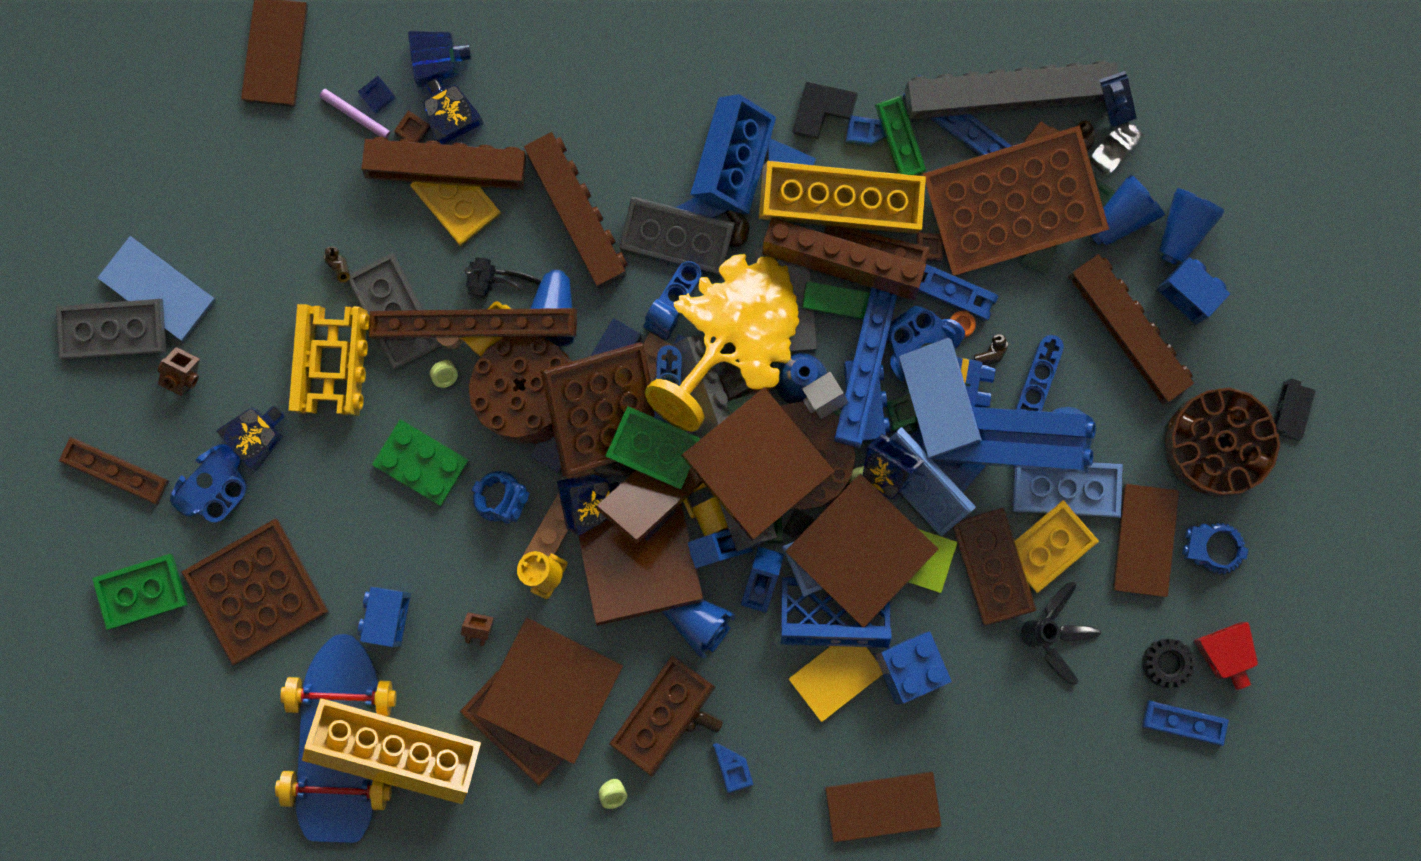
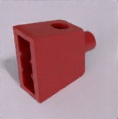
(1230, 653)

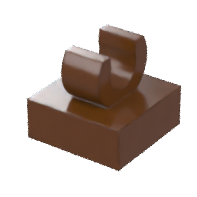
(477, 627)

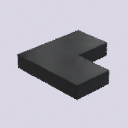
(822, 101)

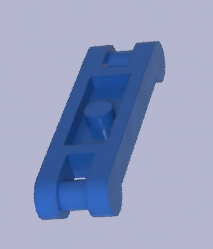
(957, 292)

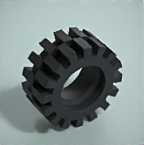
(1184, 658)

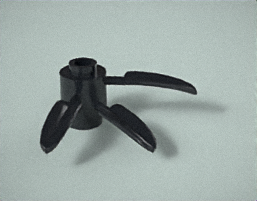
(481, 277)
(1045, 632)

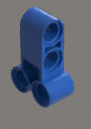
(662, 314)

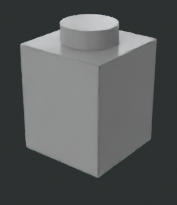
(824, 396)

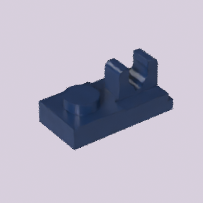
(1118, 99)

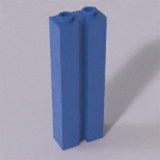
(1028, 440)

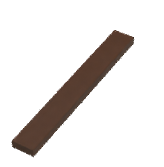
(473, 323)

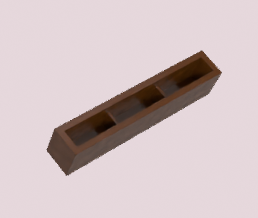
(444, 163)
(575, 210)
(843, 259)
(1131, 329)

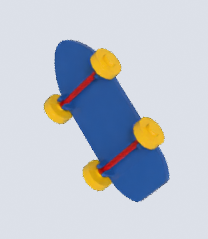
(328, 801)

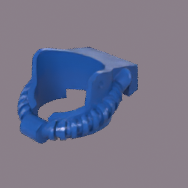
(512, 502)
(1197, 550)

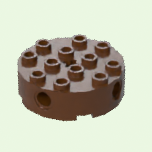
(500, 385)
(1247, 435)
(838, 455)

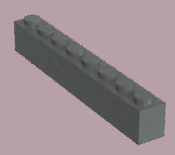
(1006, 90)
(714, 405)

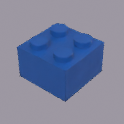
(1193, 290)
(384, 616)
(912, 668)

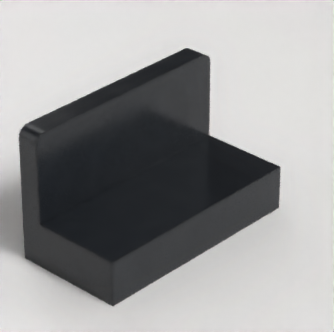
(1293, 409)

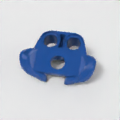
(914, 336)
(192, 499)

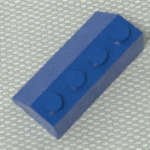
(733, 154)

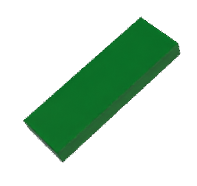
(900, 136)
(835, 300)

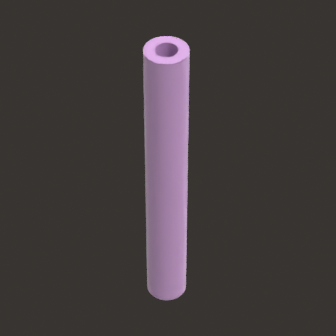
(354, 114)

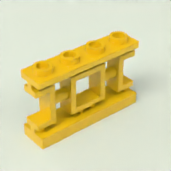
(308, 354)

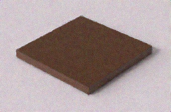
(589, 402)
(757, 463)
(861, 550)
(639, 577)
(254, 591)
(549, 690)

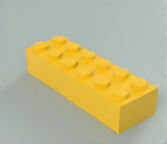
(842, 197)
(391, 751)

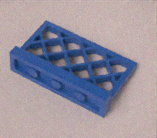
(829, 634)

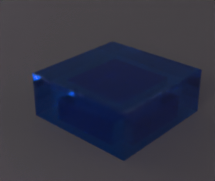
(376, 94)

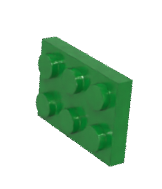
(652, 447)
(420, 462)
(139, 591)

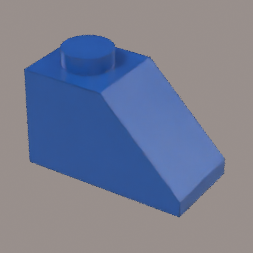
(762, 579)

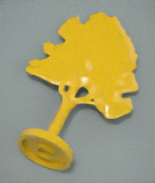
(751, 311)

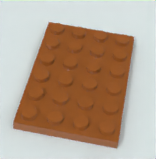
(1016, 201)

